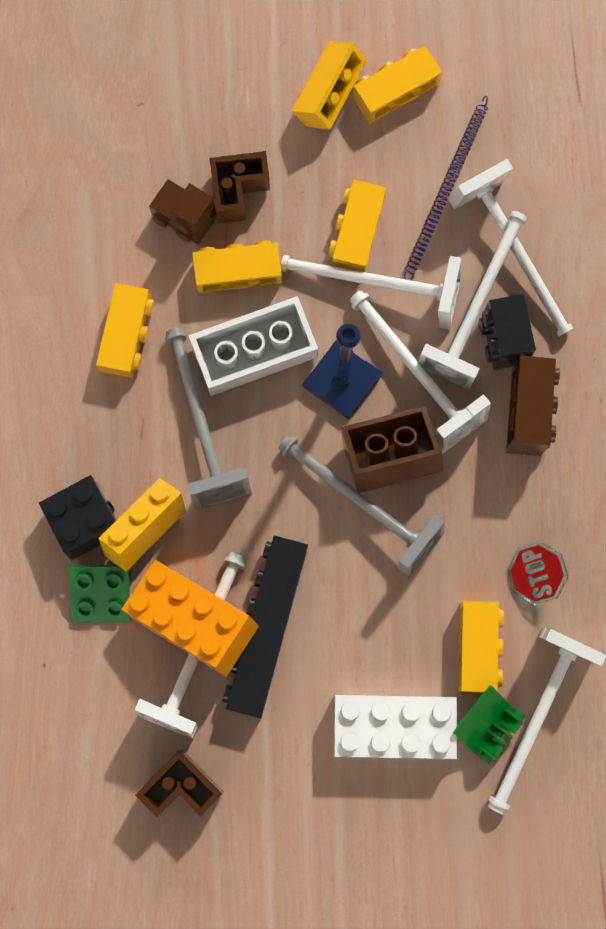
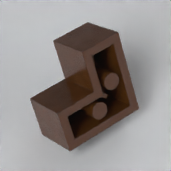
(235, 176)
(184, 210)
(182, 778)

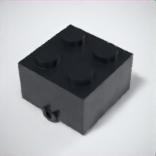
(507, 331)
(78, 516)

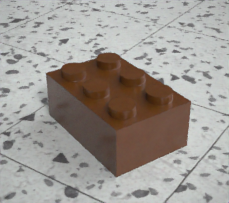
(532, 405)
(392, 449)

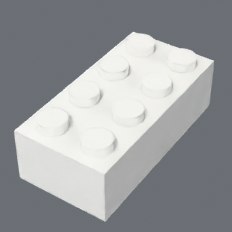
(254, 346)
(395, 726)

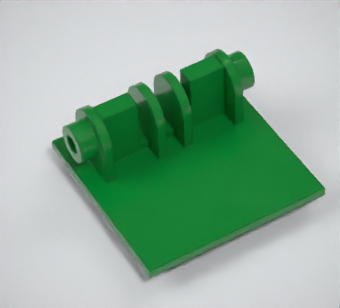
(99, 593)
(487, 724)

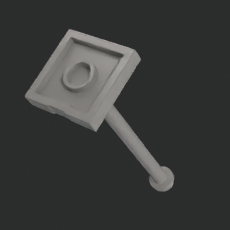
(219, 486)
(418, 544)

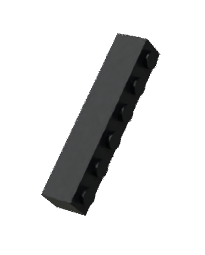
(271, 612)

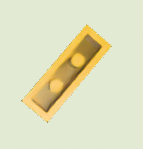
(396, 83)
(329, 85)
(357, 226)
(237, 266)
(125, 330)
(142, 524)
(479, 646)

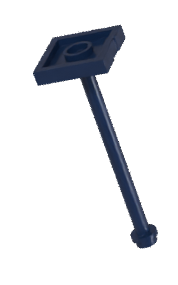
(341, 375)

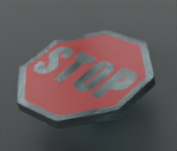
(537, 573)

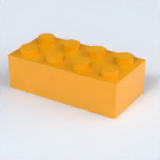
(190, 617)

